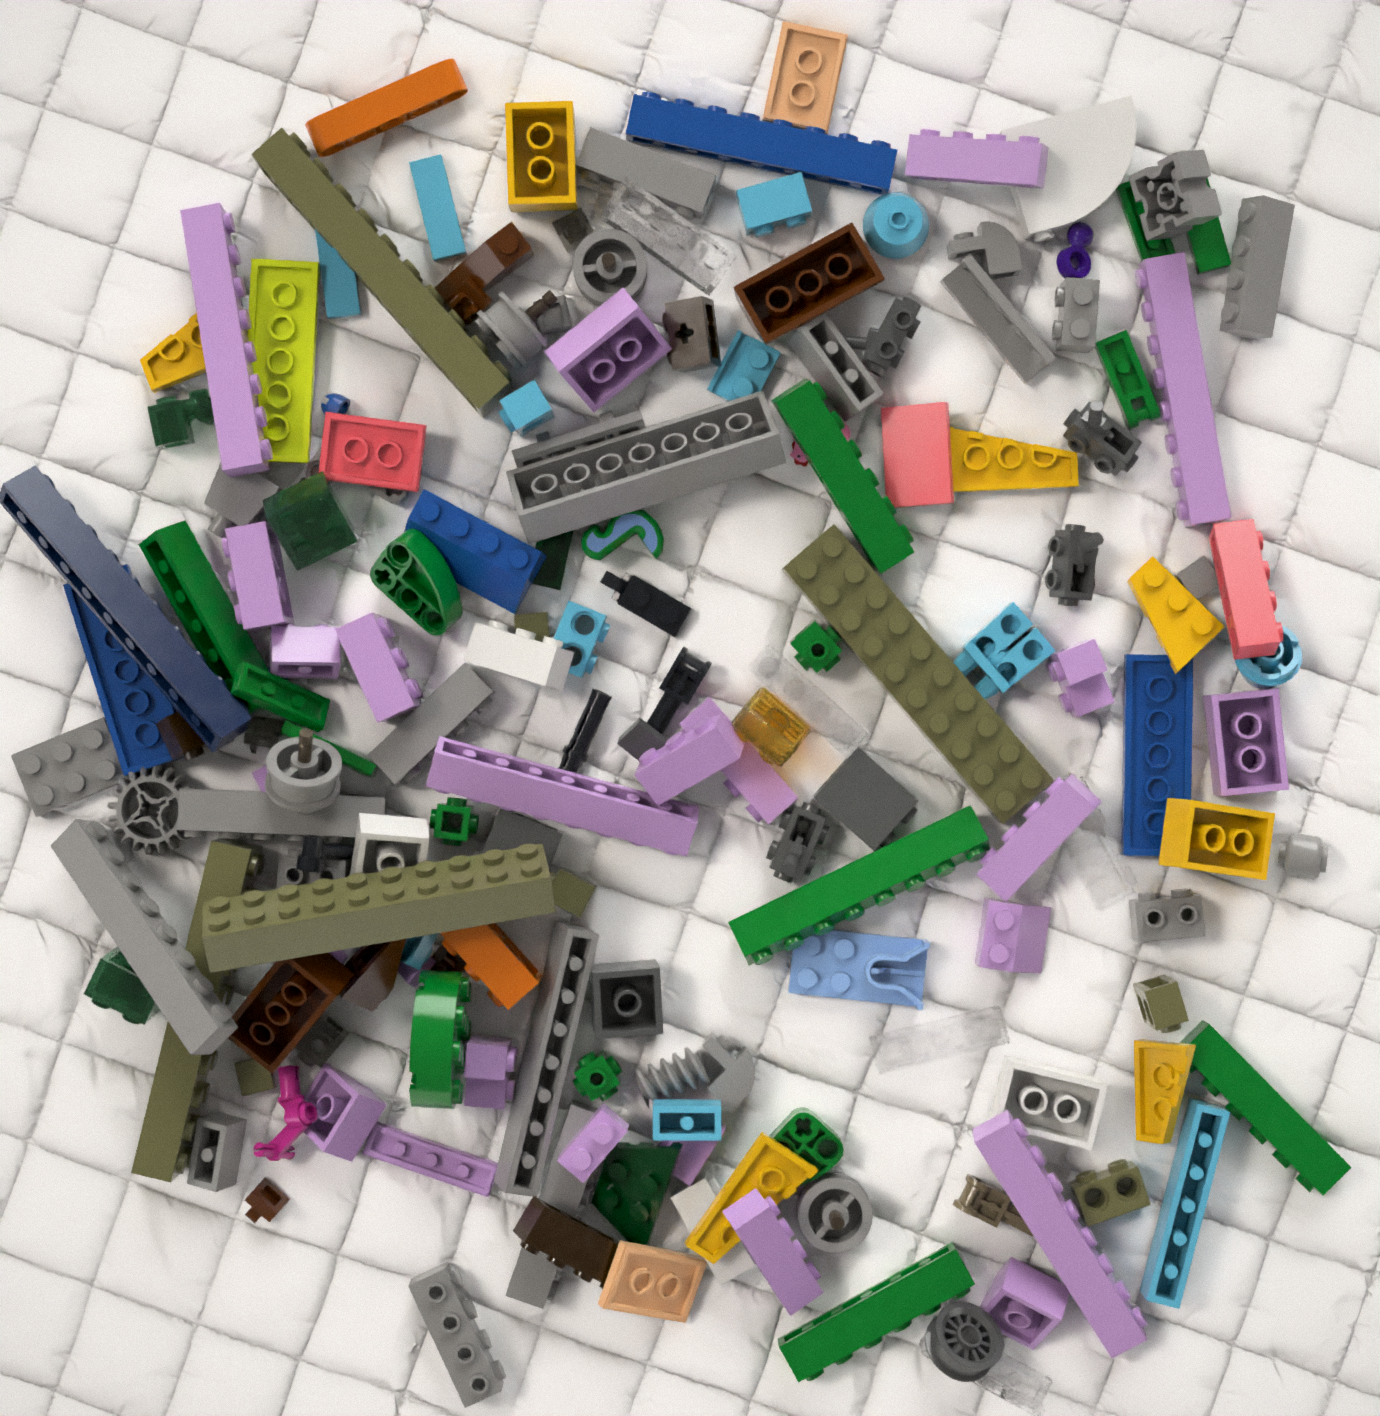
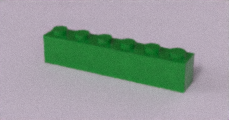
(843, 475)
(200, 602)
(1265, 1110)
(876, 1312)

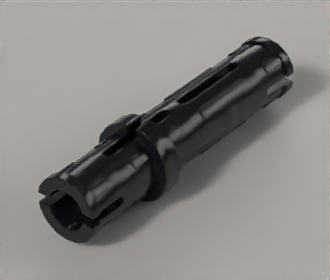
(576, 751)

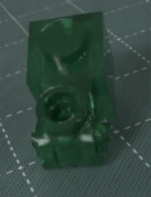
(173, 418)

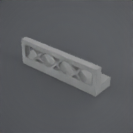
(997, 319)

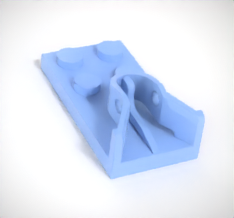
(860, 967)

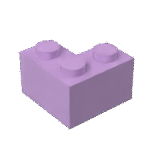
(1080, 677)
(487, 1071)

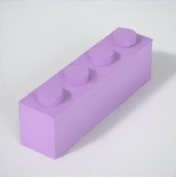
(977, 160)
(749, 774)
(1038, 837)
(773, 1251)

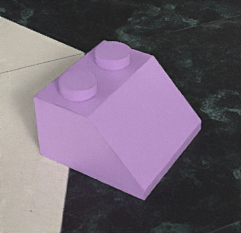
(1012, 936)
(344, 1112)
(1025, 1302)

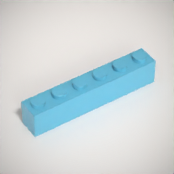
(1184, 1203)

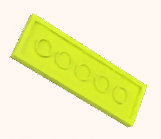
(284, 337)

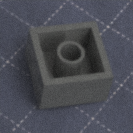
(626, 999)

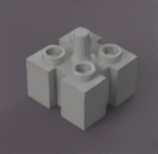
(1175, 195)

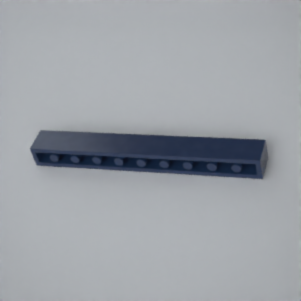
(124, 608)

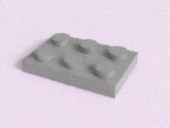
(68, 767)

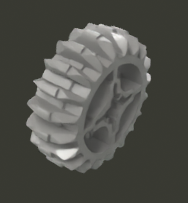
(145, 797)

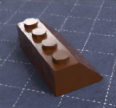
(808, 284)

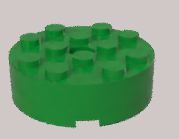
(438, 1039)

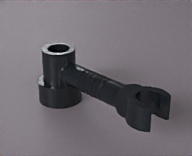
(315, 852)

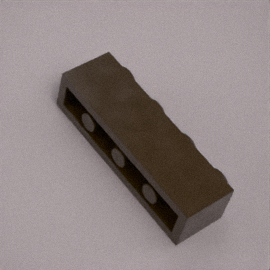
(566, 1241)

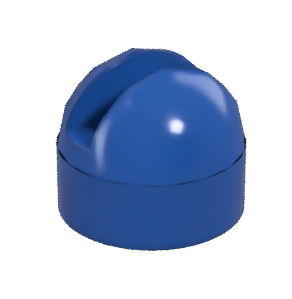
(337, 404)

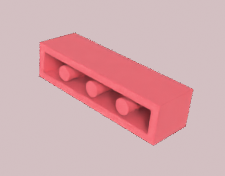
(1245, 589)

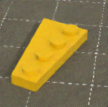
(1003, 463)
(770, 1170)

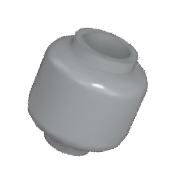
(1303, 856)

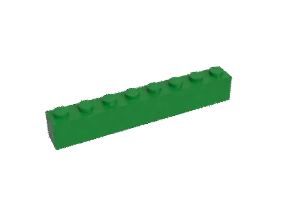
(860, 885)

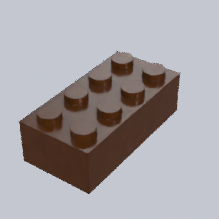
(287, 1006)

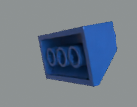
(477, 552)

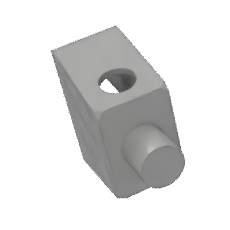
(237, 500)

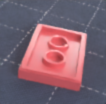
(372, 451)
(917, 454)

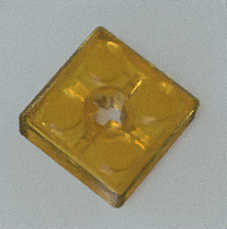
(770, 727)

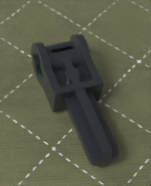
(678, 687)

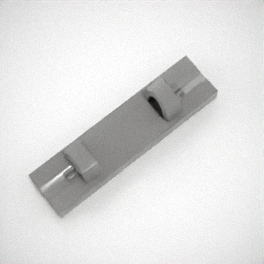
(546, 446)

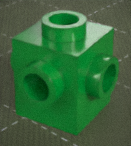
(811, 635)
(441, 821)
(602, 1064)

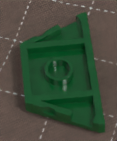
(635, 1187)

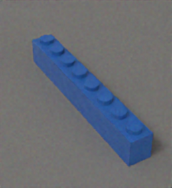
(761, 144)

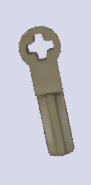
(989, 1204)

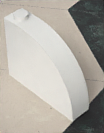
(1083, 167)

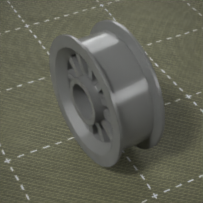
(964, 1341)

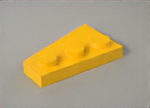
(1160, 1082)

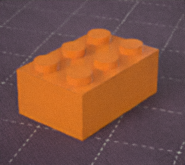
(495, 961)

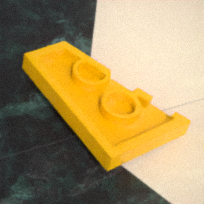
(175, 358)
(1175, 614)

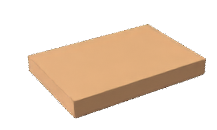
(805, 76)
(652, 1281)

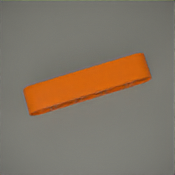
(386, 107)

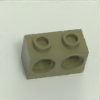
(1161, 1003)
(1111, 1202)

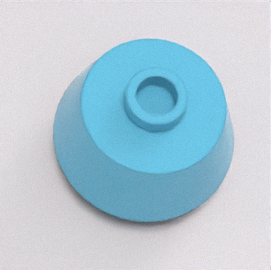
(895, 225)
(1273, 670)

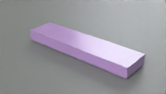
(431, 1158)

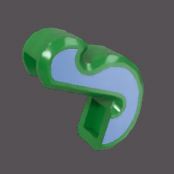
(619, 530)

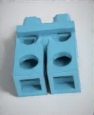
(995, 659)

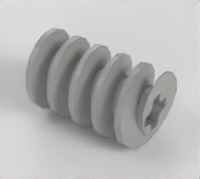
(672, 1076)

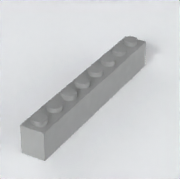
(144, 937)
(546, 1059)

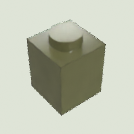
(571, 891)

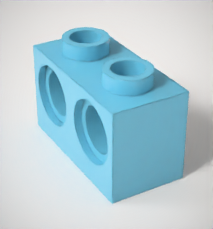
(586, 643)

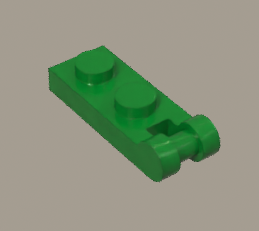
(1127, 379)

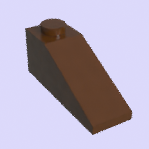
(490, 261)
(374, 972)

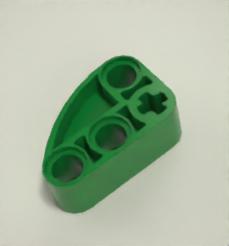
(418, 582)
(807, 1142)

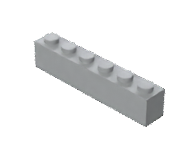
(254, 812)
(534, 1274)

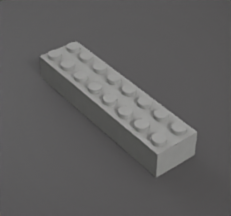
(646, 467)

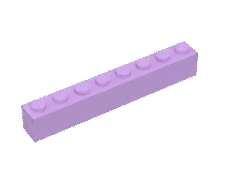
(225, 340)
(1183, 389)
(561, 796)
(1060, 1233)

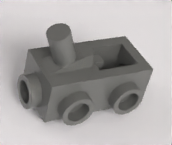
(884, 344)
(1101, 439)
(1073, 564)
(793, 852)

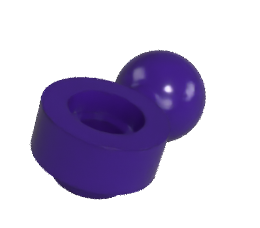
(1075, 260)

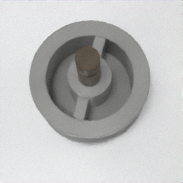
(607, 263)
(514, 329)
(303, 773)
(834, 1213)

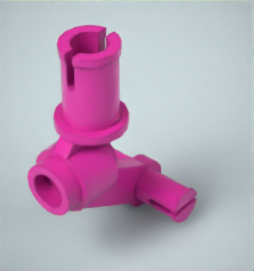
(297, 1116)

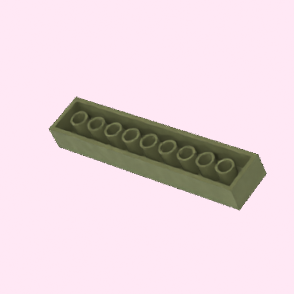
(378, 267)
(917, 674)
(376, 907)
(182, 1077)

